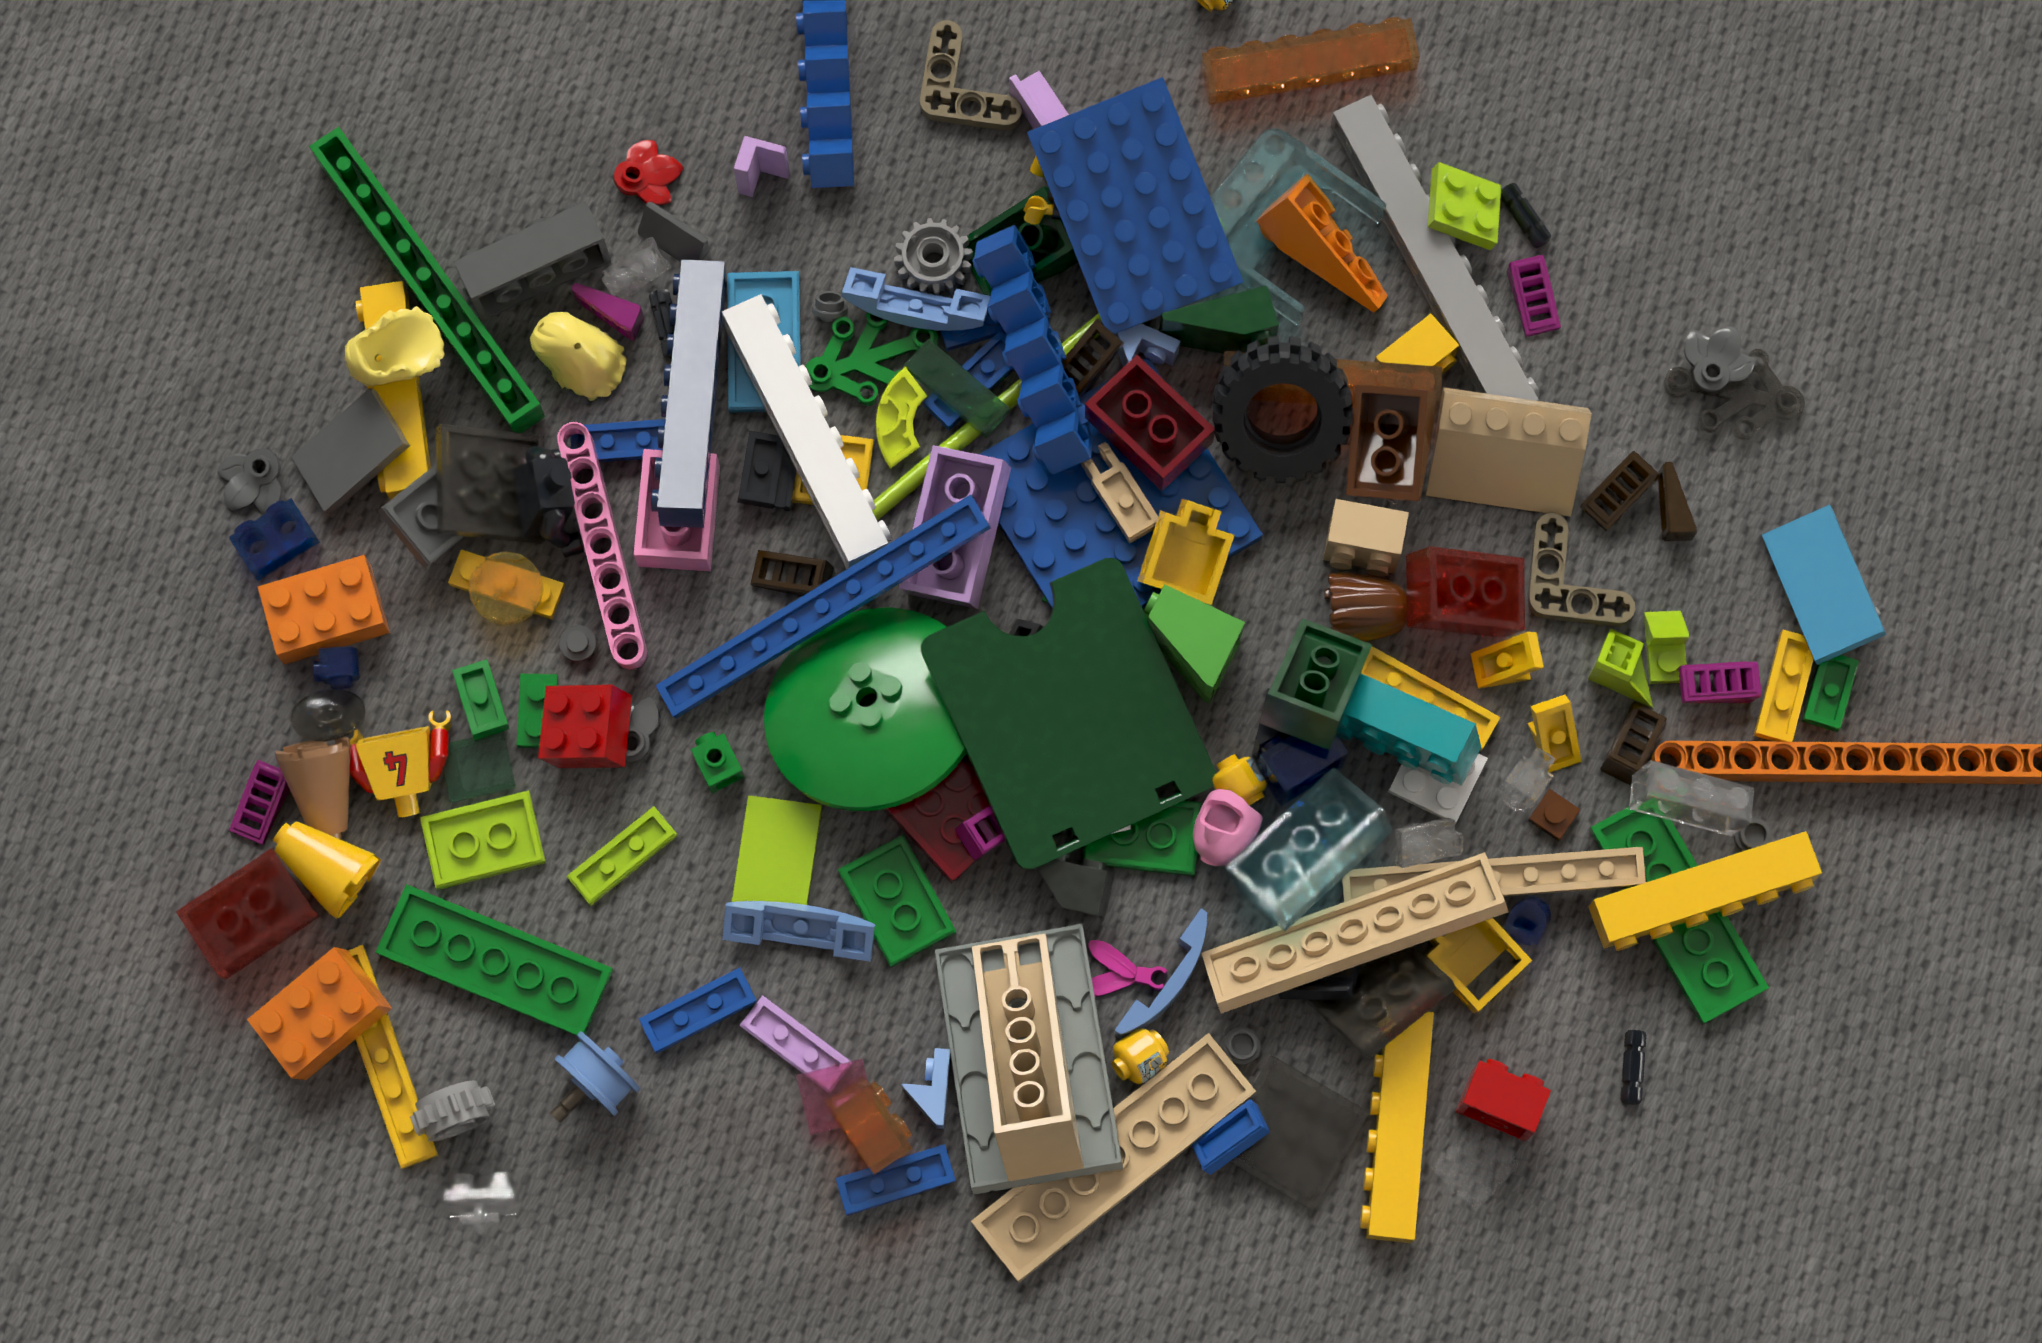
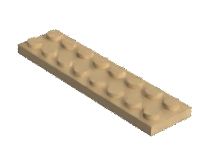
(1354, 932)
(1152, 1130)

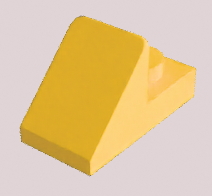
(1507, 661)
(1555, 731)

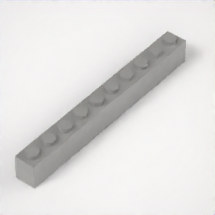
(1429, 253)

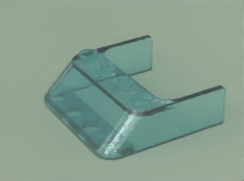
(1259, 180)

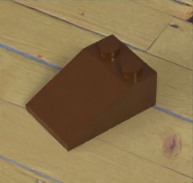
(1390, 442)

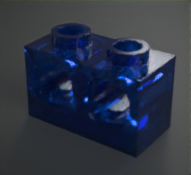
(278, 547)

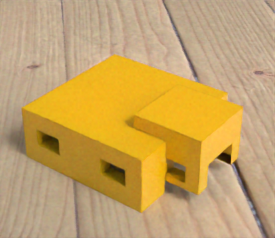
(1187, 552)
(1469, 951)

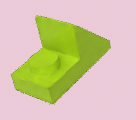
(1665, 645)

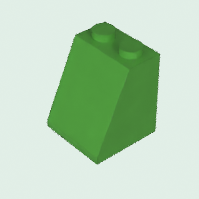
(1194, 638)

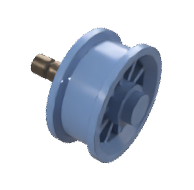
(595, 1076)

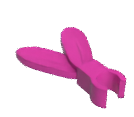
(1123, 970)

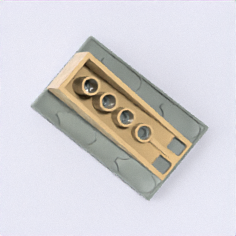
(1028, 1059)

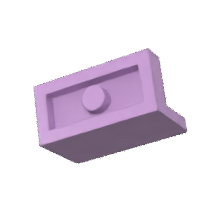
(1036, 99)
(758, 157)

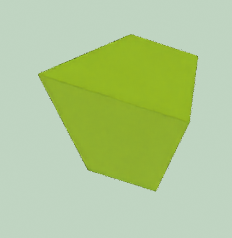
(1622, 667)

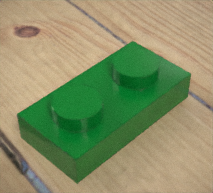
(1830, 692)
(480, 699)
(531, 707)

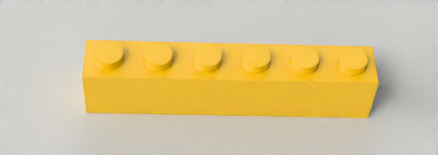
(400, 397)
(1705, 890)
(1397, 1134)

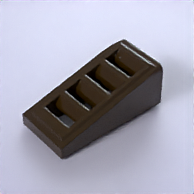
(1100, 365)
(1641, 469)
(1675, 514)
(823, 572)
(1620, 762)

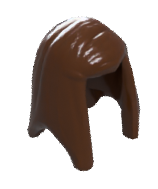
(1366, 606)

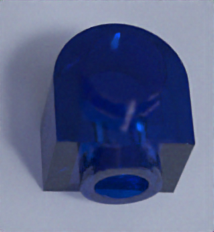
(337, 667)
(1528, 921)

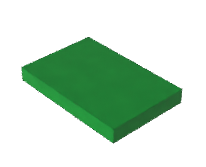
(1153, 844)
(898, 900)

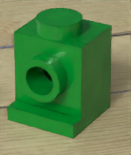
(717, 774)

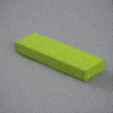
(622, 856)

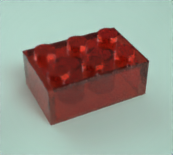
(1465, 592)
(247, 914)

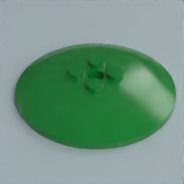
(856, 753)

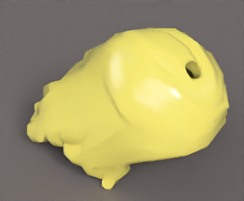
(404, 340)
(589, 367)

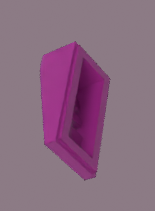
(1521, 299)
(614, 311)
(1743, 680)
(248, 797)
(974, 838)

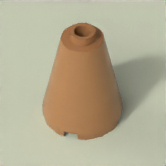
(319, 782)

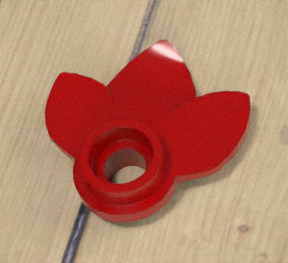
(652, 170)

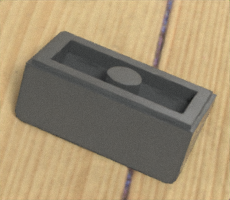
(672, 234)

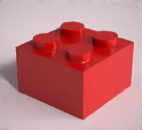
(585, 726)
(1503, 1099)

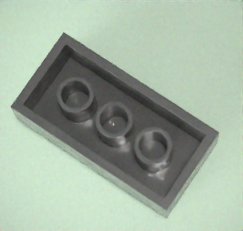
(532, 260)

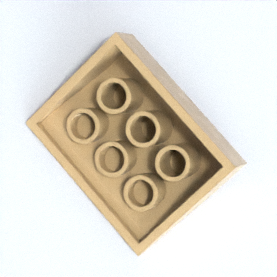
(1508, 451)

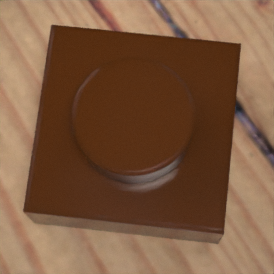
(1554, 815)

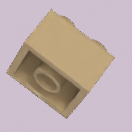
(1365, 537)

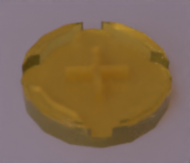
(506, 588)

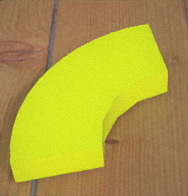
(896, 417)

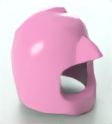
(1223, 831)

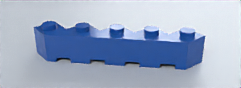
(828, 93)
(1033, 350)

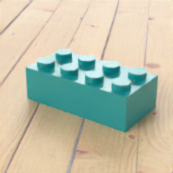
(1411, 731)

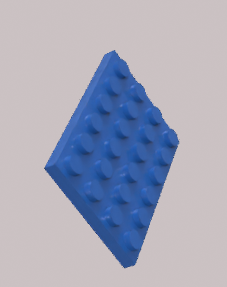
(1135, 206)

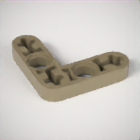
(946, 88)
(1554, 583)

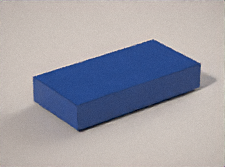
(1230, 1137)

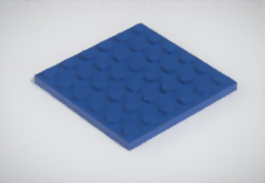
(1064, 526)

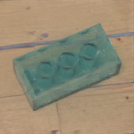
(1309, 849)

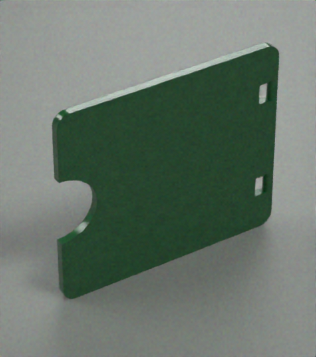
(1069, 718)

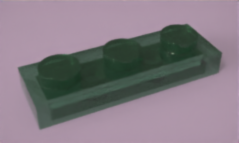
(957, 388)

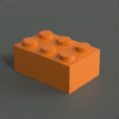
(323, 609)
(319, 1014)

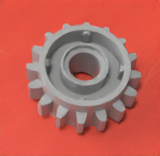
(928, 239)
(452, 1110)

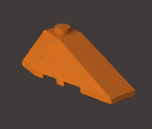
(1306, 231)

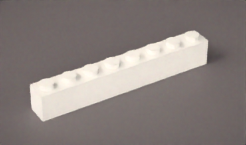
(804, 430)

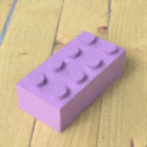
(949, 479)

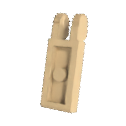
(1121, 495)

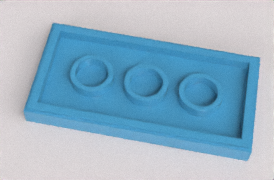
(783, 292)
(1824, 584)

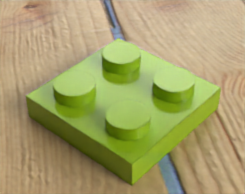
(1464, 206)

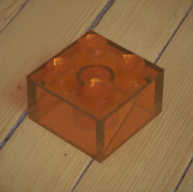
(869, 1125)

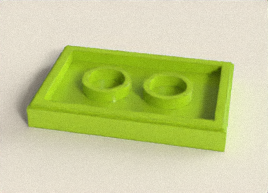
(482, 840)
(777, 851)

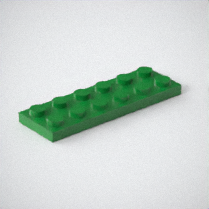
(1704, 959)
(494, 961)

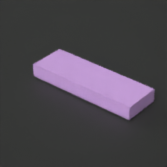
(789, 1038)

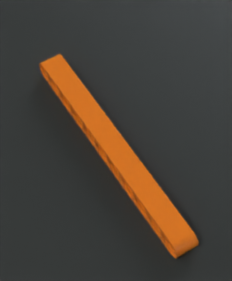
(1871, 757)

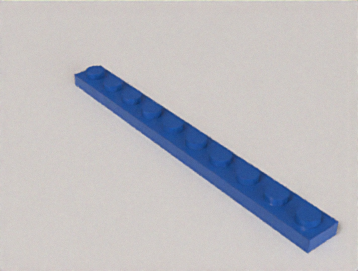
(823, 606)

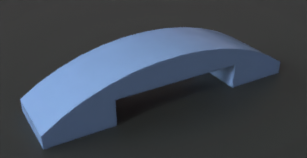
(912, 307)
(799, 925)
(1141, 1016)

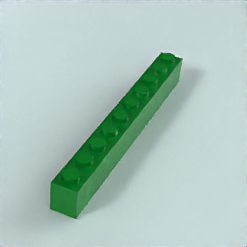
(427, 281)

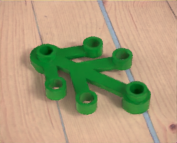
(862, 359)

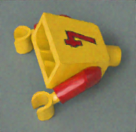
(401, 762)

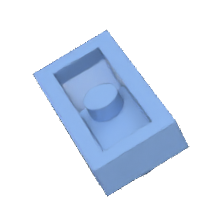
(1152, 343)
(933, 1098)

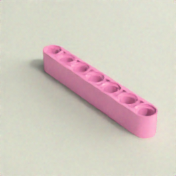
(611, 561)

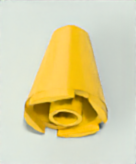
(325, 865)

